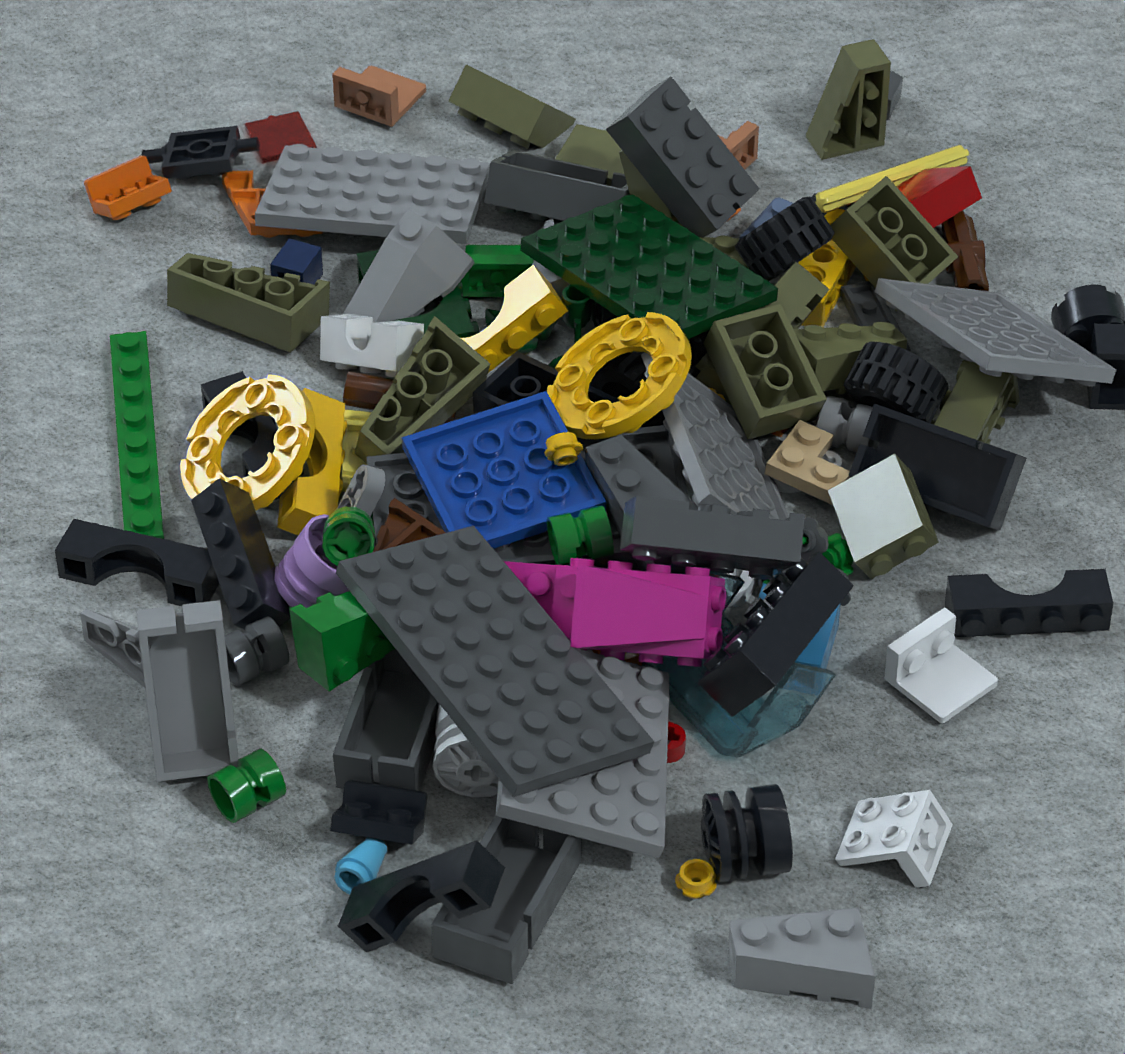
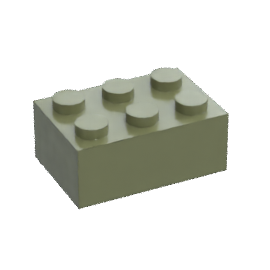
(891, 238)
(764, 371)

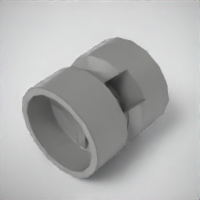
(845, 423)

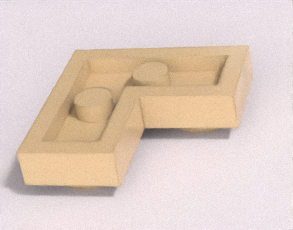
(801, 465)

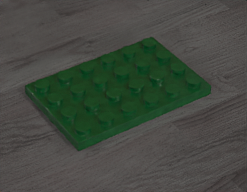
(645, 263)

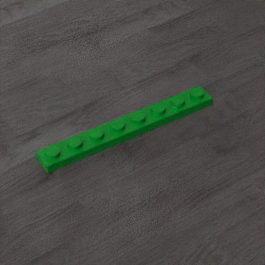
(136, 434)

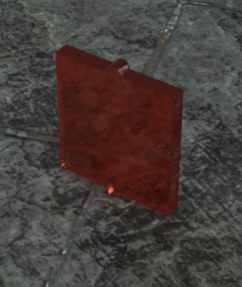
(277, 132)

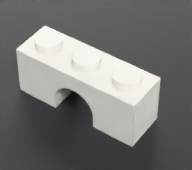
(373, 346)

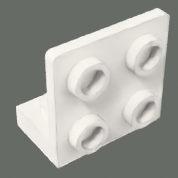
(934, 670)
(899, 828)

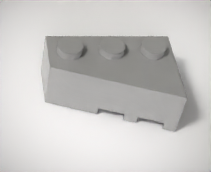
(804, 954)

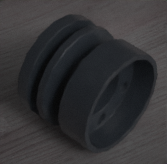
(754, 832)

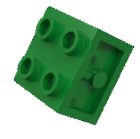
(493, 269)

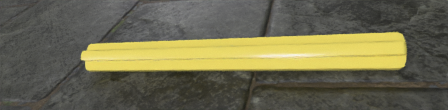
(854, 190)

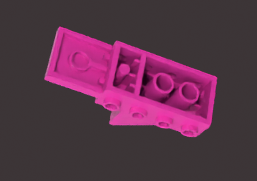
(631, 609)

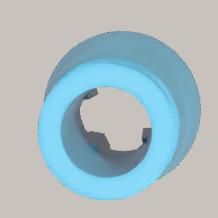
(360, 864)

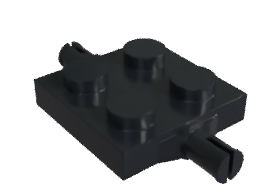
(201, 152)

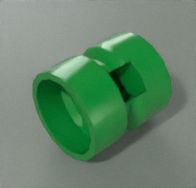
(348, 534)
(580, 536)
(242, 787)

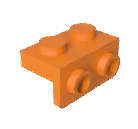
(125, 188)

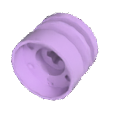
(306, 569)

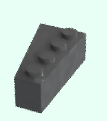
(626, 473)
(711, 536)

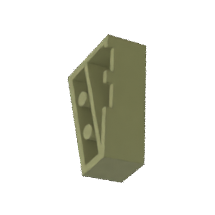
(853, 102)
(837, 348)
(977, 402)

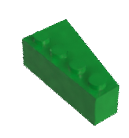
(336, 639)

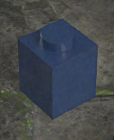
(298, 259)

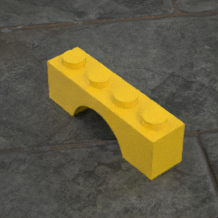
(526, 311)
(321, 490)

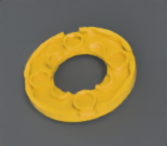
(667, 372)
(228, 410)

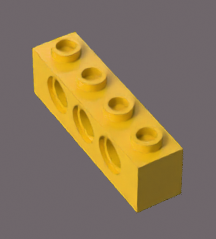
(831, 268)

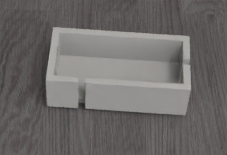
(187, 690)

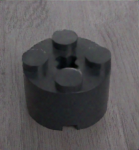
(1083, 309)

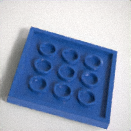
(495, 471)

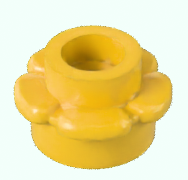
(563, 448)
(696, 879)

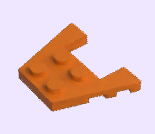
(246, 200)

